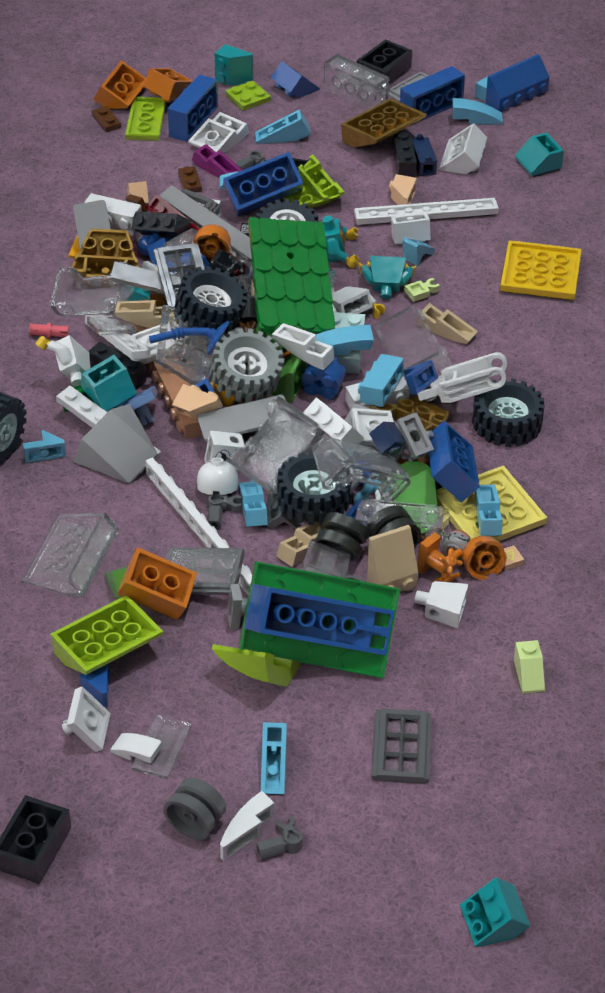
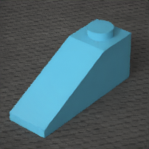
(285, 130)
(273, 758)

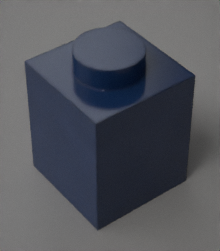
(387, 438)

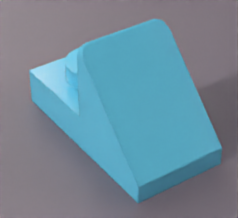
(415, 250)
(49, 448)

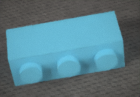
(381, 380)

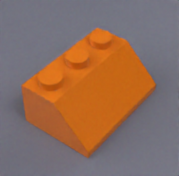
(120, 87)
(157, 583)

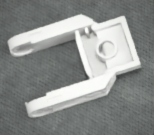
(466, 379)

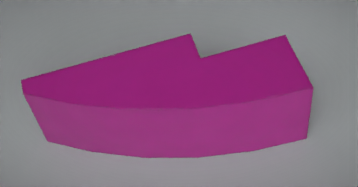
(214, 162)

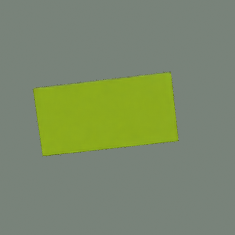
(145, 119)

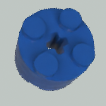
(323, 382)

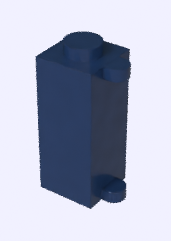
(425, 156)

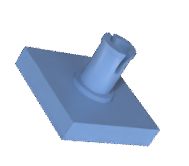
(139, 404)

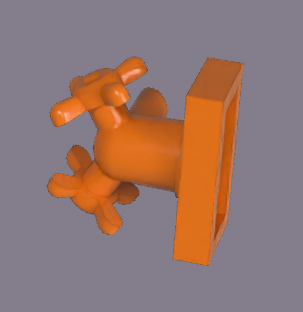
(431, 557)

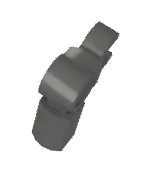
(255, 157)
(219, 503)
(291, 841)

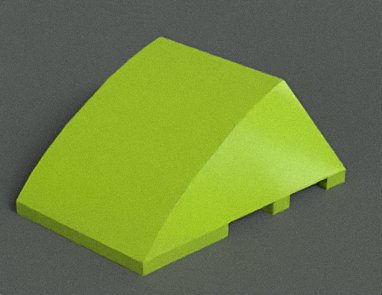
(317, 186)
(258, 664)

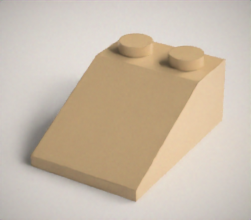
(393, 559)

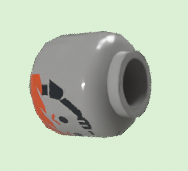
(455, 539)

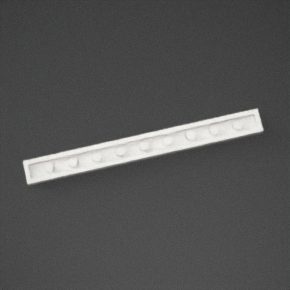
(191, 515)

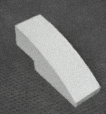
(304, 346)
(246, 825)

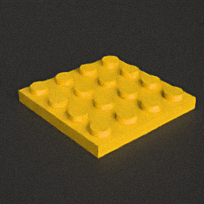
(541, 270)

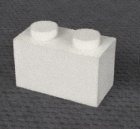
(411, 226)

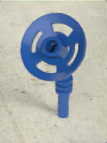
(212, 334)

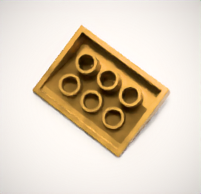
(379, 123)

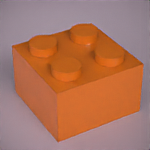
(166, 83)

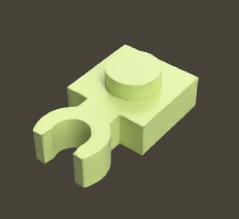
(420, 290)

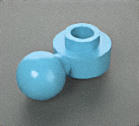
(366, 491)

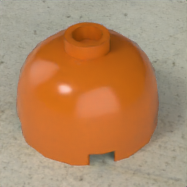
(212, 238)
(484, 553)

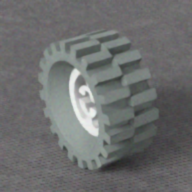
(263, 365)

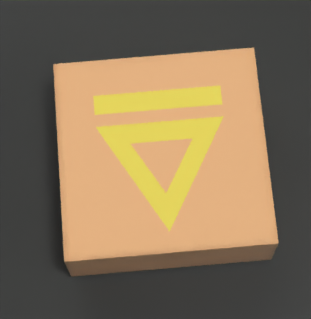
(513, 559)

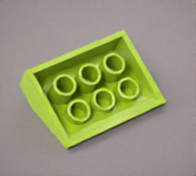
(104, 635)

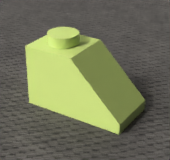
(529, 666)

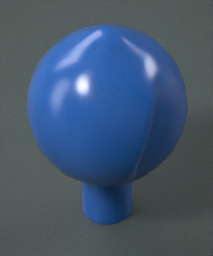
(146, 241)

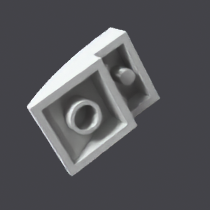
(220, 133)

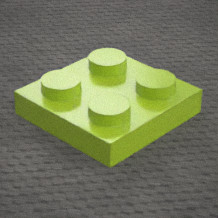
(248, 95)

